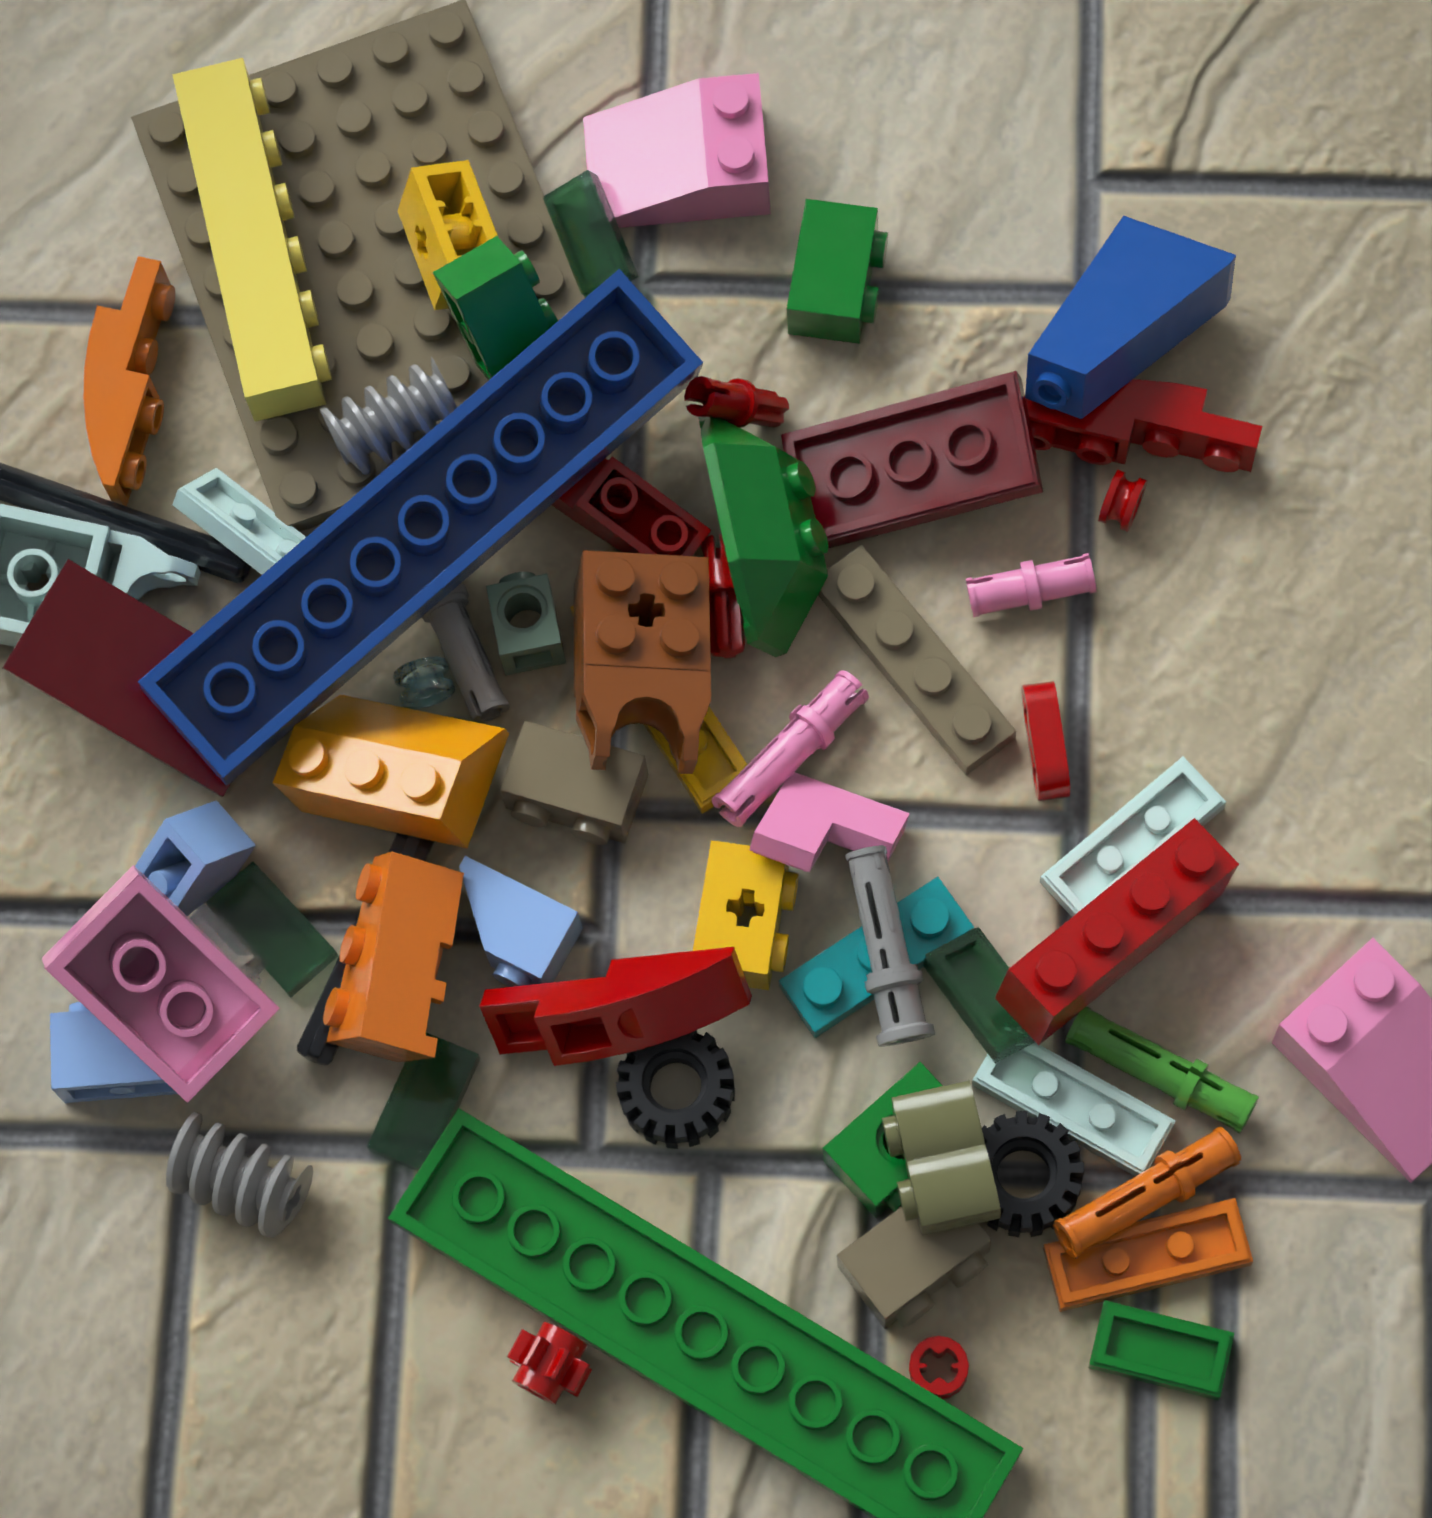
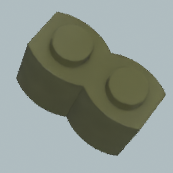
(944, 1158)

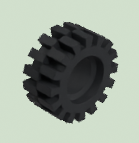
(683, 1124)
(1064, 1168)

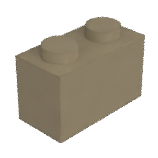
(555, 783)
(901, 1269)

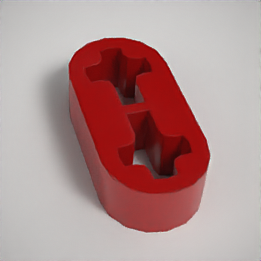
(1045, 741)

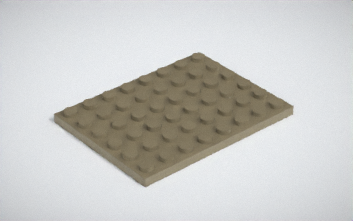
(346, 141)

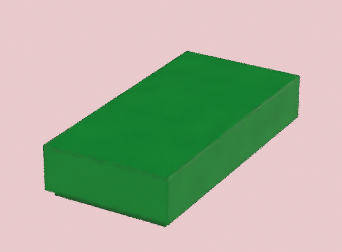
(1161, 1350)

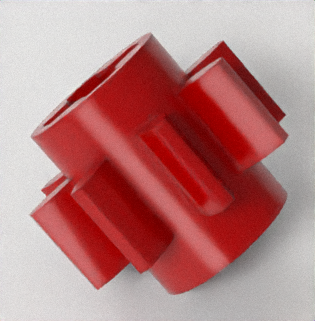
(549, 1363)

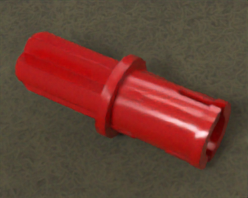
(735, 402)
(726, 617)

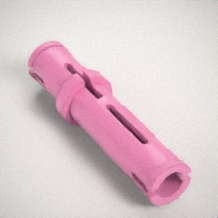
(808, 730)

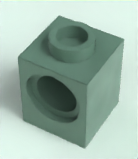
(528, 647)

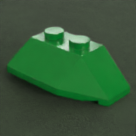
(767, 532)

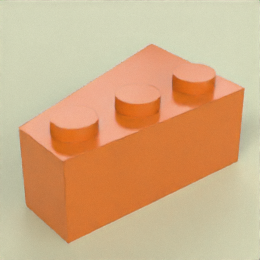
(394, 958)

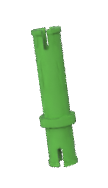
(1162, 1069)

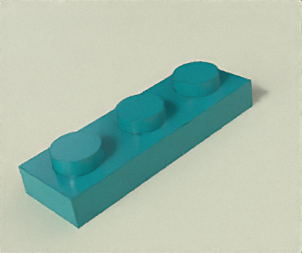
(834, 981)

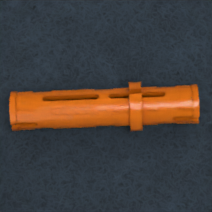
(1168, 1180)

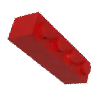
(1116, 931)

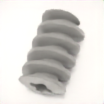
(390, 417)
(235, 1180)

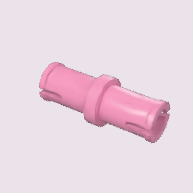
(1031, 585)

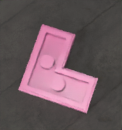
(814, 813)

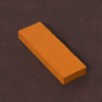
(1151, 1255)

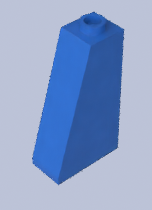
(1125, 314)

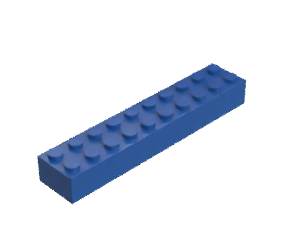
(421, 527)

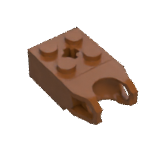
(642, 649)

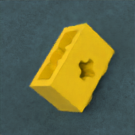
(443, 218)
(741, 879)

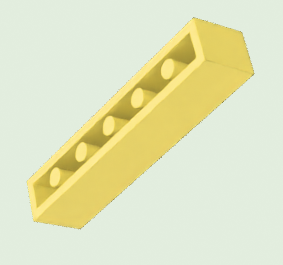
(250, 241)

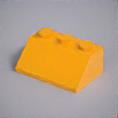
(391, 768)

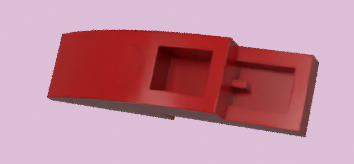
(1153, 414)
(631, 513)
(626, 1011)

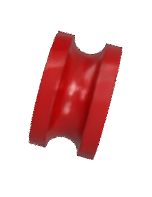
(1122, 500)
(938, 1347)

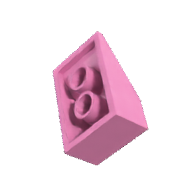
(683, 153)
(159, 984)
(1370, 1053)

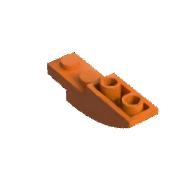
(118, 391)

